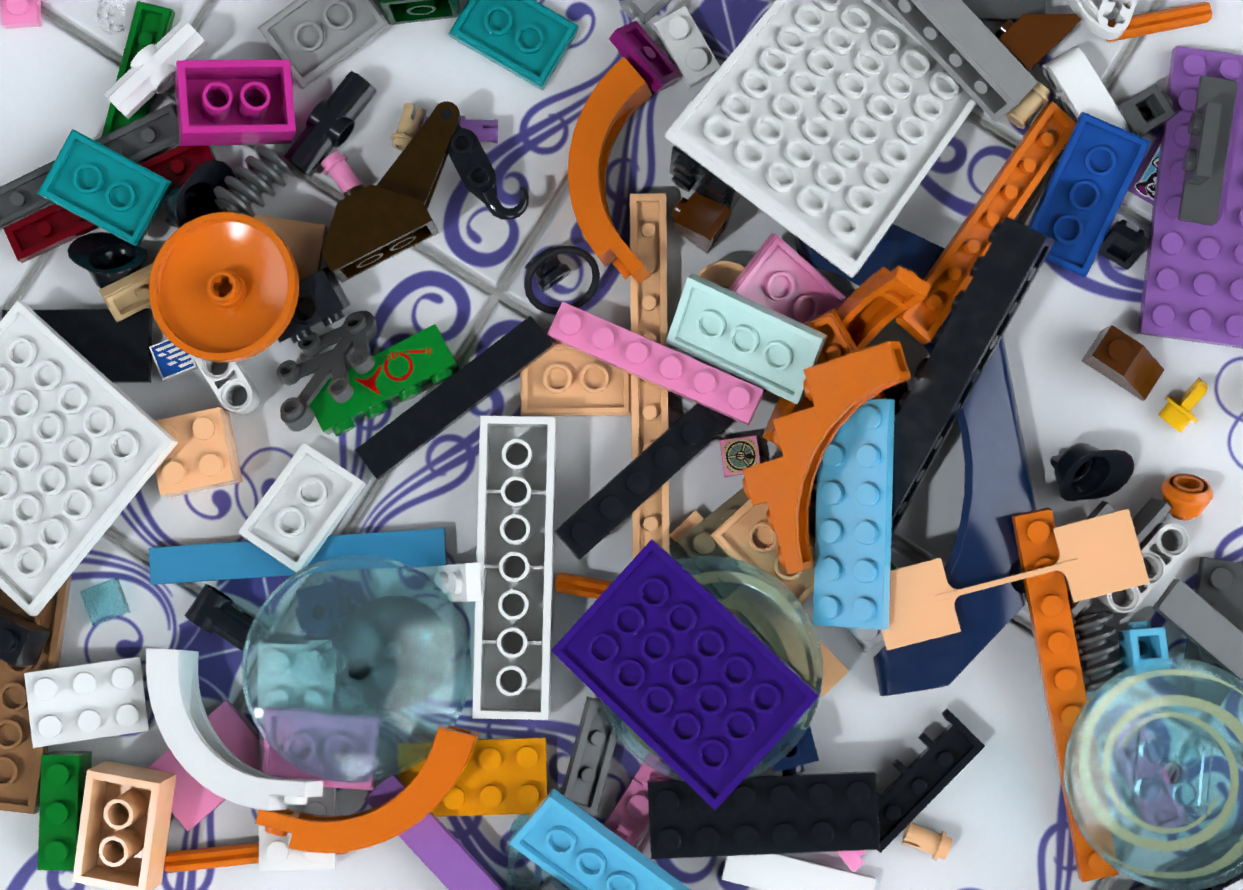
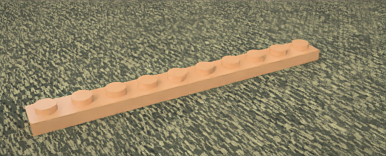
(649, 320)

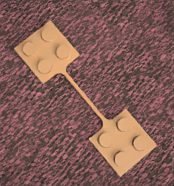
(1094, 555)

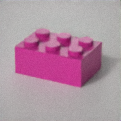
(234, 102)

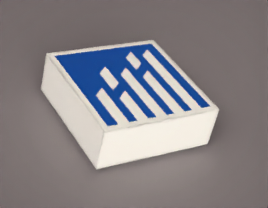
(171, 360)

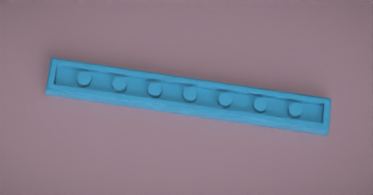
(247, 561)

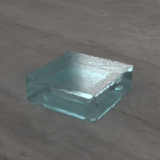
(105, 601)

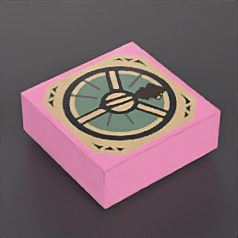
(739, 454)

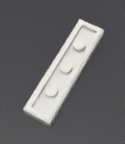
(791, 873)

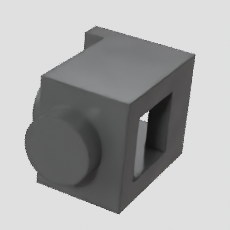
(1154, 103)

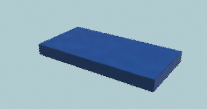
(1087, 191)

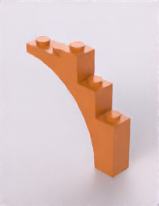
(787, 482)

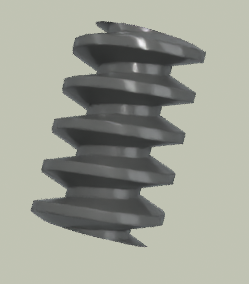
(251, 182)
(1097, 648)

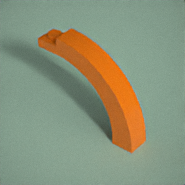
(592, 141)
(864, 316)
(379, 824)

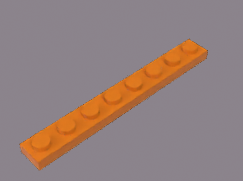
(1002, 198)

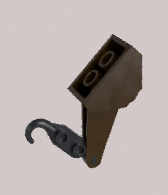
(394, 214)

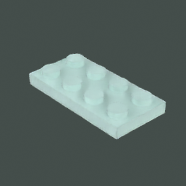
(745, 338)

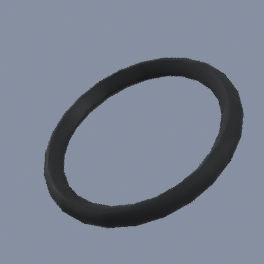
(555, 251)

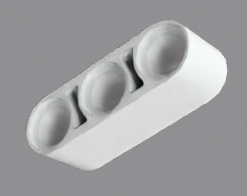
(1080, 88)
(228, 382)
(1160, 563)

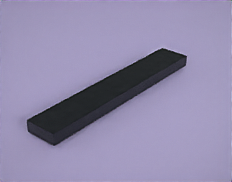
(454, 398)

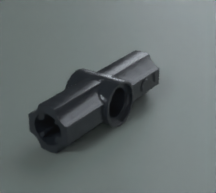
(330, 123)

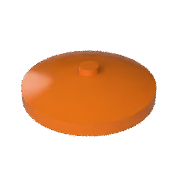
(223, 287)

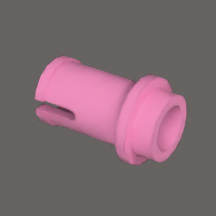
(340, 171)

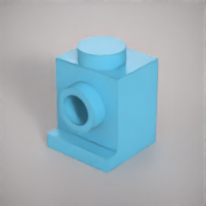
(1151, 639)

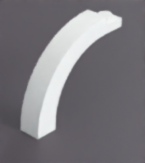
(194, 743)

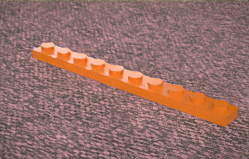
(1056, 657)

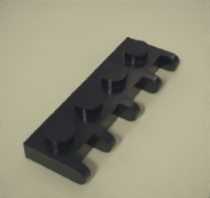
(925, 777)

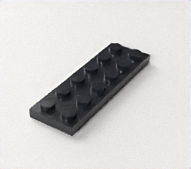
(766, 816)

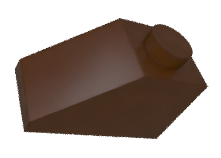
(1035, 35)
(700, 220)
(1124, 362)

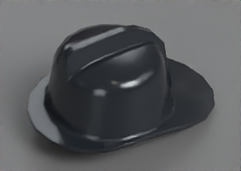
(196, 195)
(106, 257)
(1091, 472)

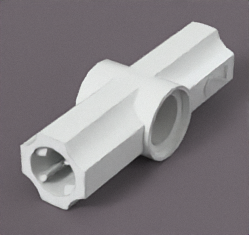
(154, 68)

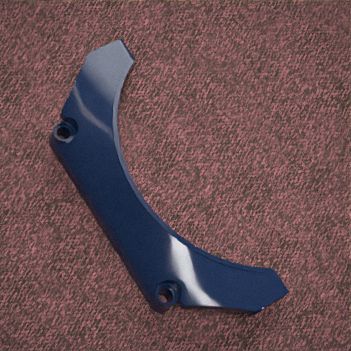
(994, 489)

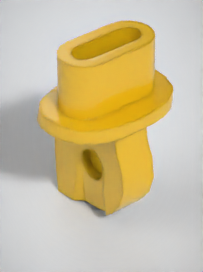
(1178, 412)

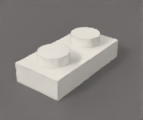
(686, 47)
(460, 581)

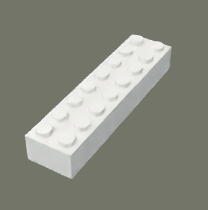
(515, 567)

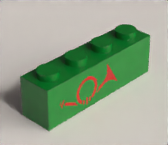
(395, 375)

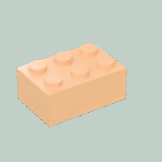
(124, 827)

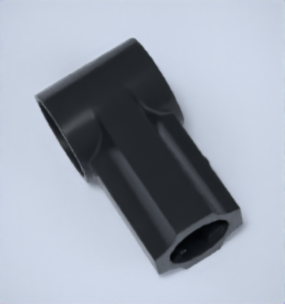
(216, 613)

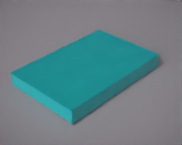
(516, 36)
(105, 188)

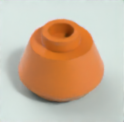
(1186, 495)

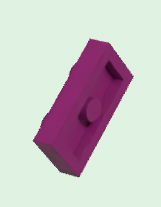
(645, 56)

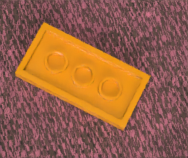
(499, 779)

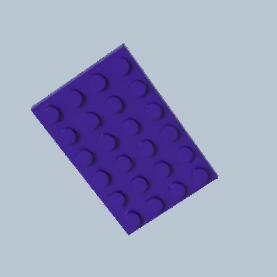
(685, 674)

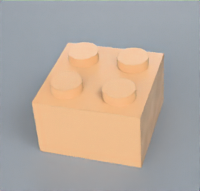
(203, 455)

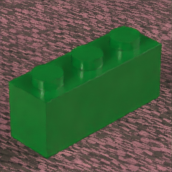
(61, 807)

